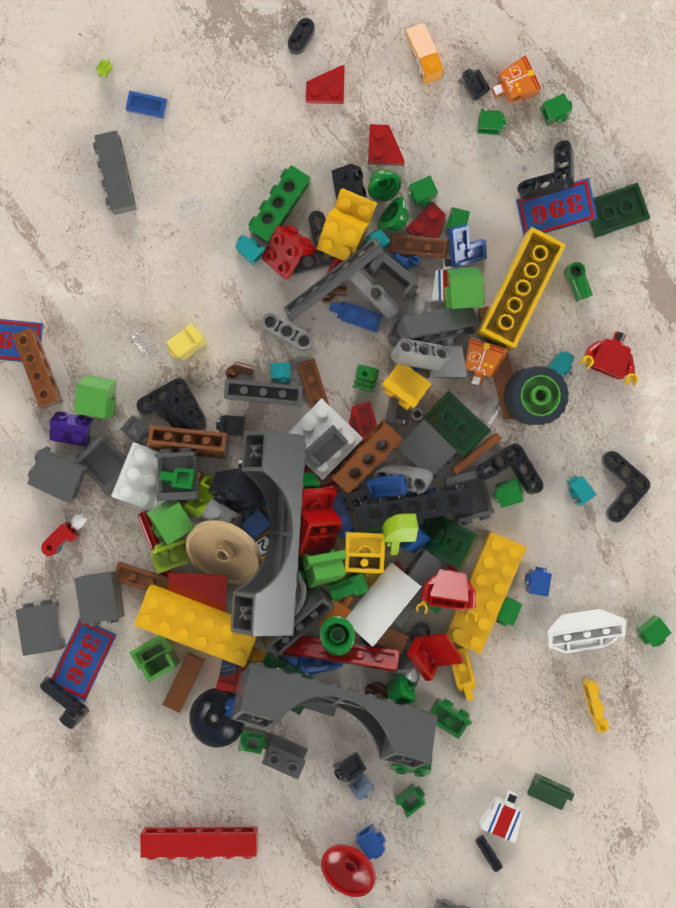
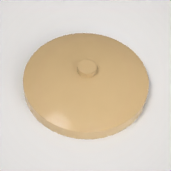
(223, 550)

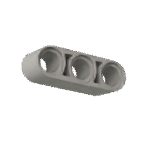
(280, 325)
(420, 354)
(411, 474)

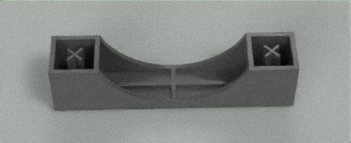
(268, 599)
(398, 731)

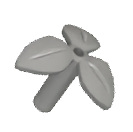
(411, 674)

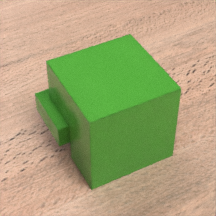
(464, 288)
(95, 397)
(170, 521)
(324, 568)
(155, 657)

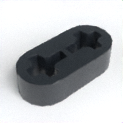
(304, 38)

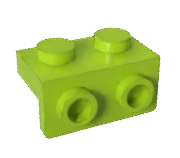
(170, 556)

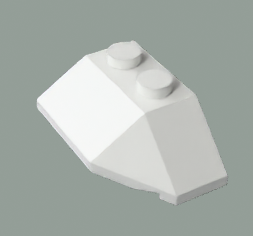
(585, 631)

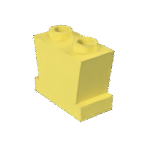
(186, 342)

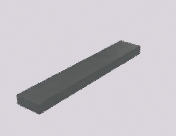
(333, 279)

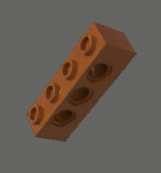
(37, 368)
(204, 442)
(354, 459)

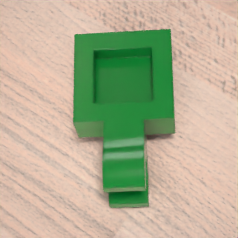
(180, 479)

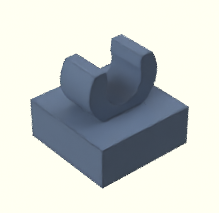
(361, 786)

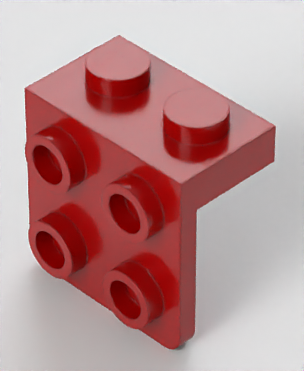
(286, 249)
(433, 651)

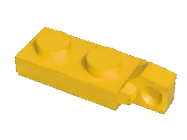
(464, 675)
(595, 706)

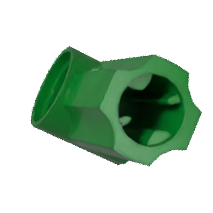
(579, 284)
(354, 585)

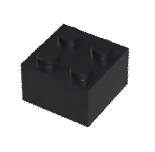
(236, 490)

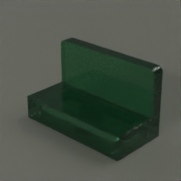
(550, 791)

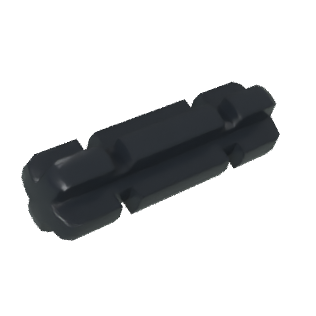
(488, 853)

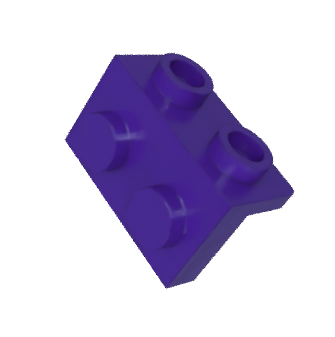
(70, 428)

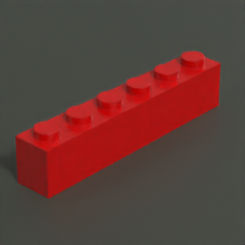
(198, 842)

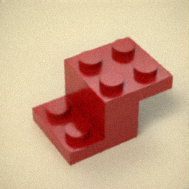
(318, 521)

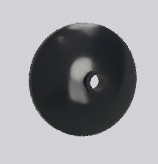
(224, 729)

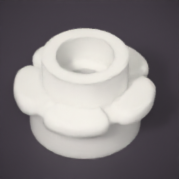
(78, 521)

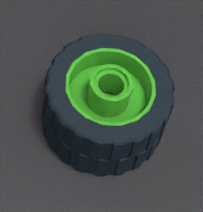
(536, 395)

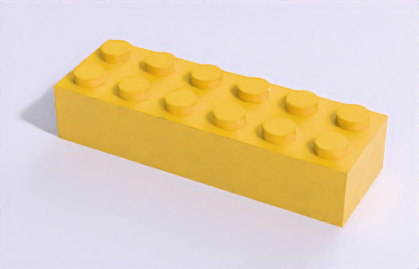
(521, 289)
(491, 579)
(193, 625)

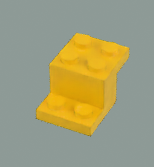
(346, 225)
(405, 386)
(364, 555)

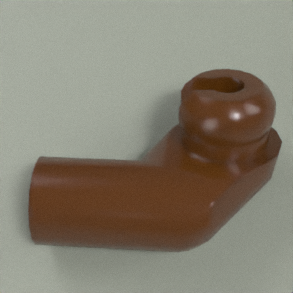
(340, 290)
(238, 368)
(376, 688)

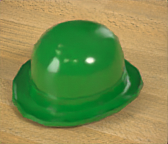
(384, 185)
(394, 216)
(337, 635)

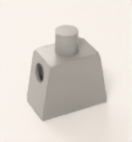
(455, 364)
(217, 511)

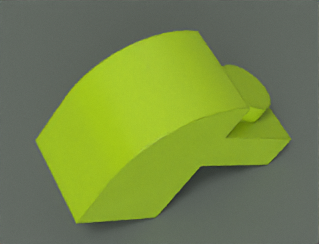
(197, 506)
(399, 529)

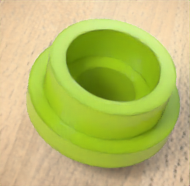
(104, 68)

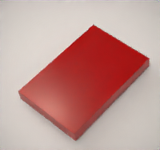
(200, 587)

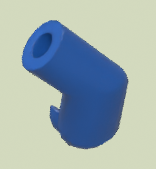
(406, 262)

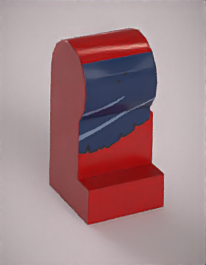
(58, 538)
(227, 676)

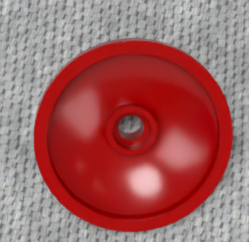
(348, 870)

